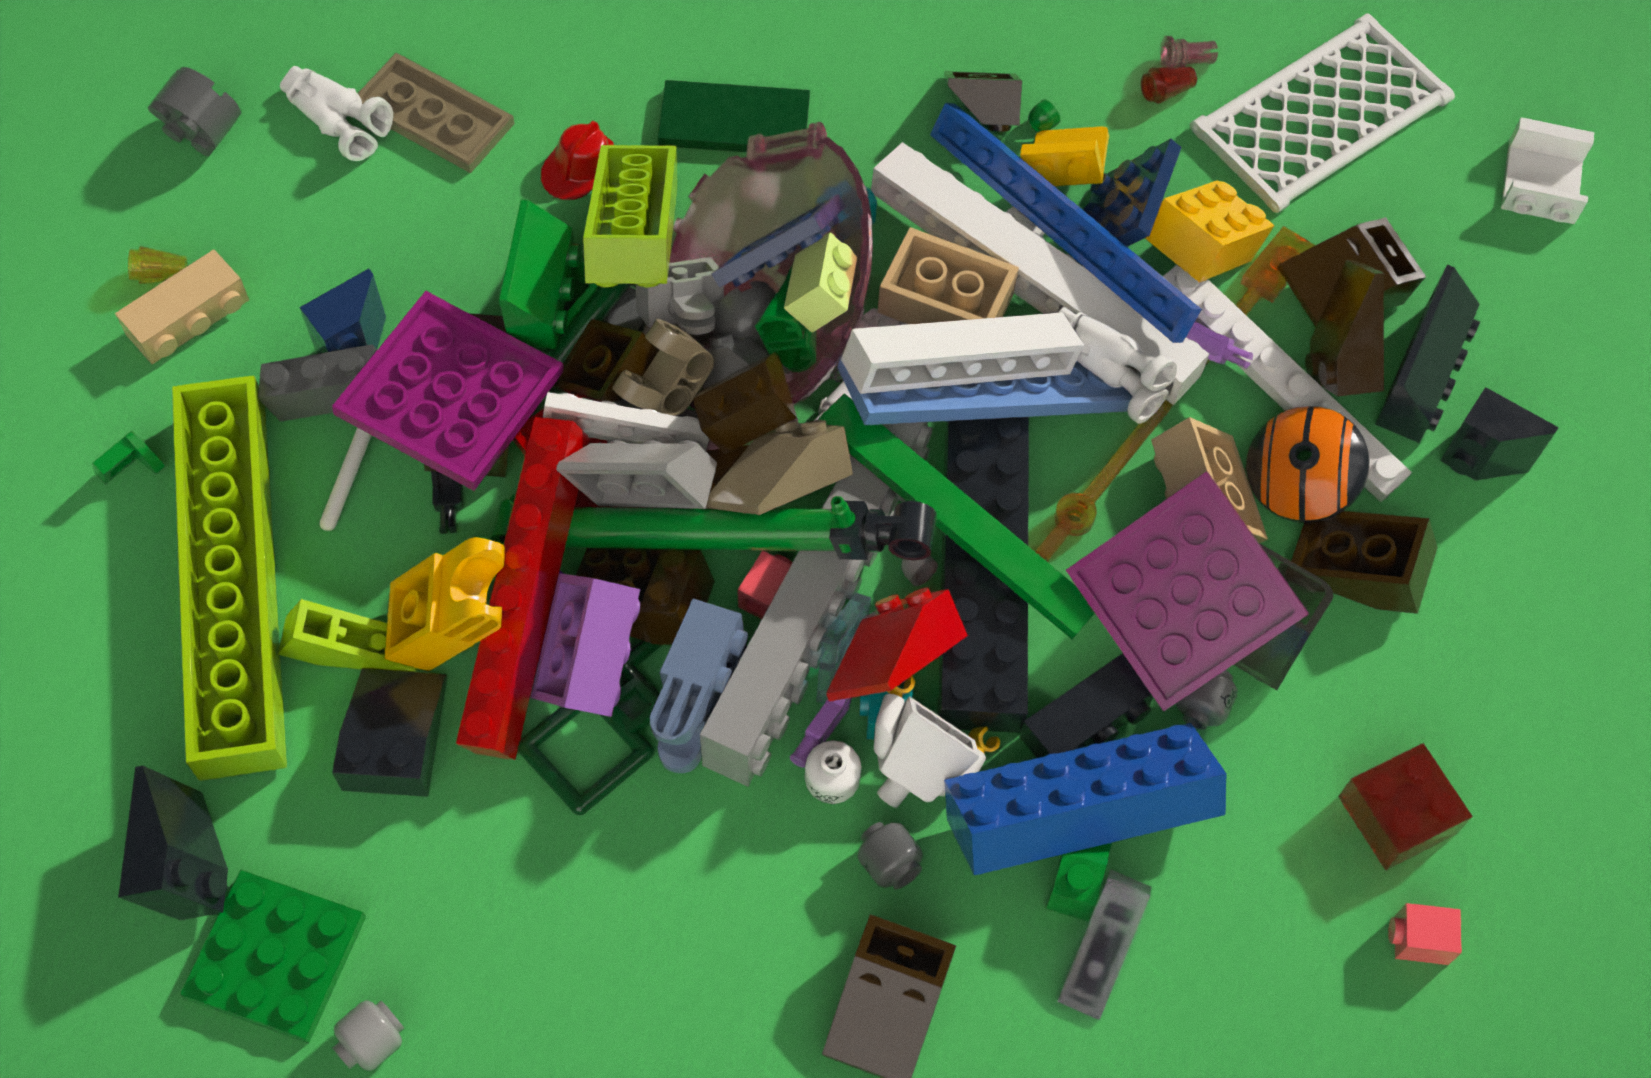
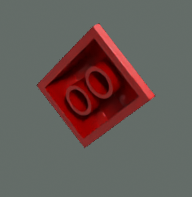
(897, 643)

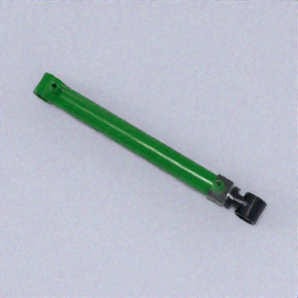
(845, 528)

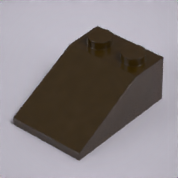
(1349, 337)
(1370, 557)

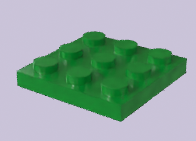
(273, 956)

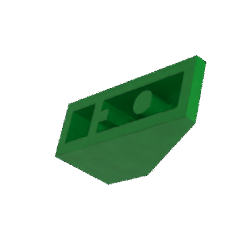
(1079, 882)

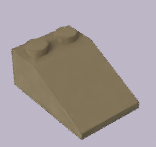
(783, 467)

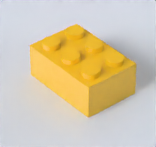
(1209, 230)

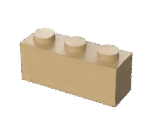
(182, 306)

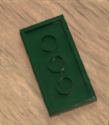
(728, 114)

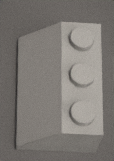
(642, 474)

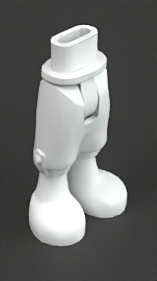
(330, 104)
(1109, 356)

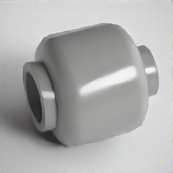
(367, 1035)

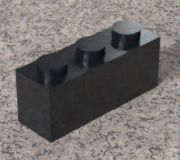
(1089, 711)

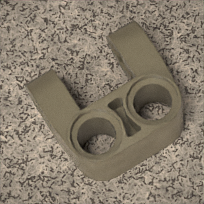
(673, 374)

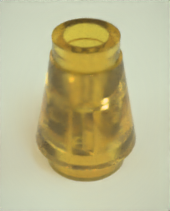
(153, 265)

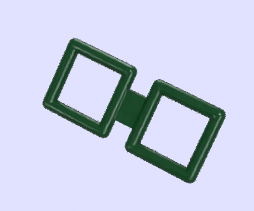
(627, 720)

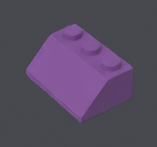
(586, 644)

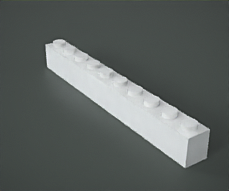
(1045, 274)

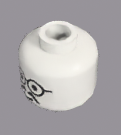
(832, 772)

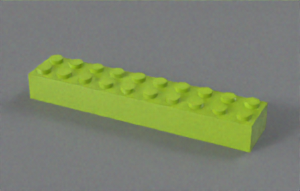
(227, 581)

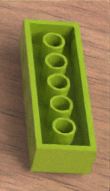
(631, 216)

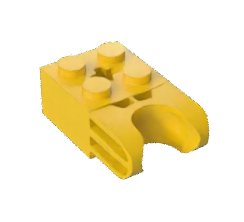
(442, 605)

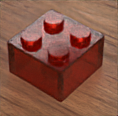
(1404, 806)

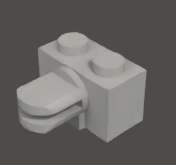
(685, 299)

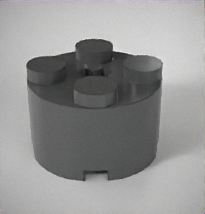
(194, 110)

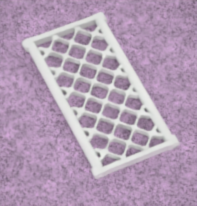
(1303, 71)

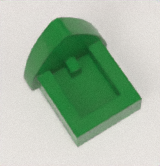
(124, 454)

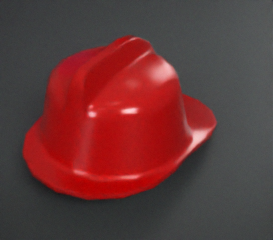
(573, 163)

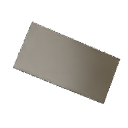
(438, 112)

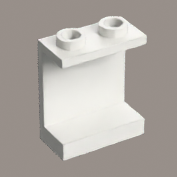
(1546, 170)

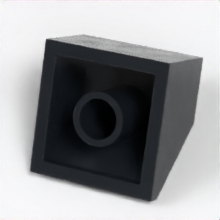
(1497, 439)

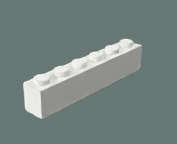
(960, 352)

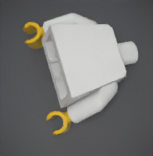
(922, 749)

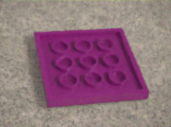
(448, 390)
(1186, 591)

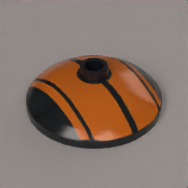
(1313, 487)

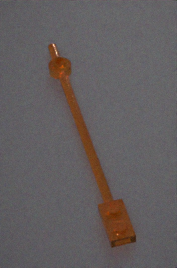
(1262, 280)

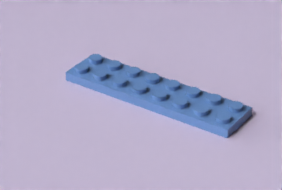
(1028, 397)

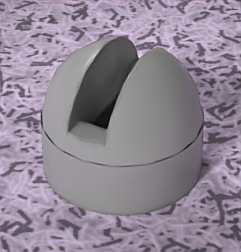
(919, 571)

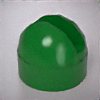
(1043, 116)

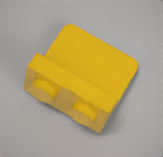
(1068, 155)

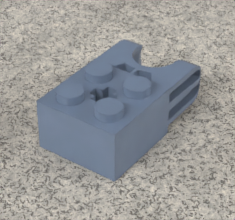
(693, 681)

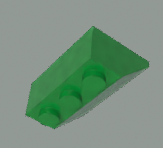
(538, 277)

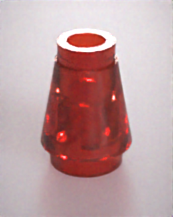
(1167, 82)

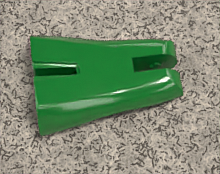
(786, 334)

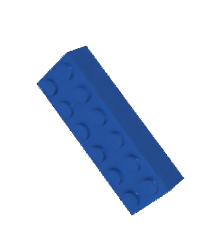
(1084, 798)

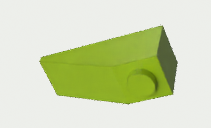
(335, 638)

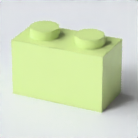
(821, 282)

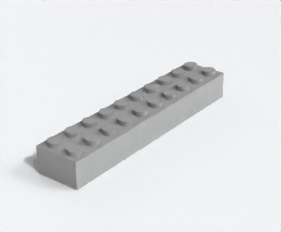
(791, 635)

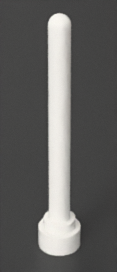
(344, 480)

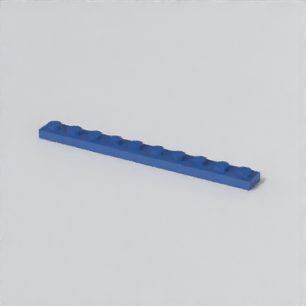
(1067, 224)

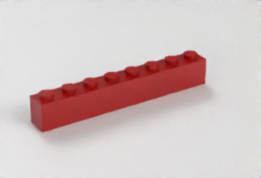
(525, 591)

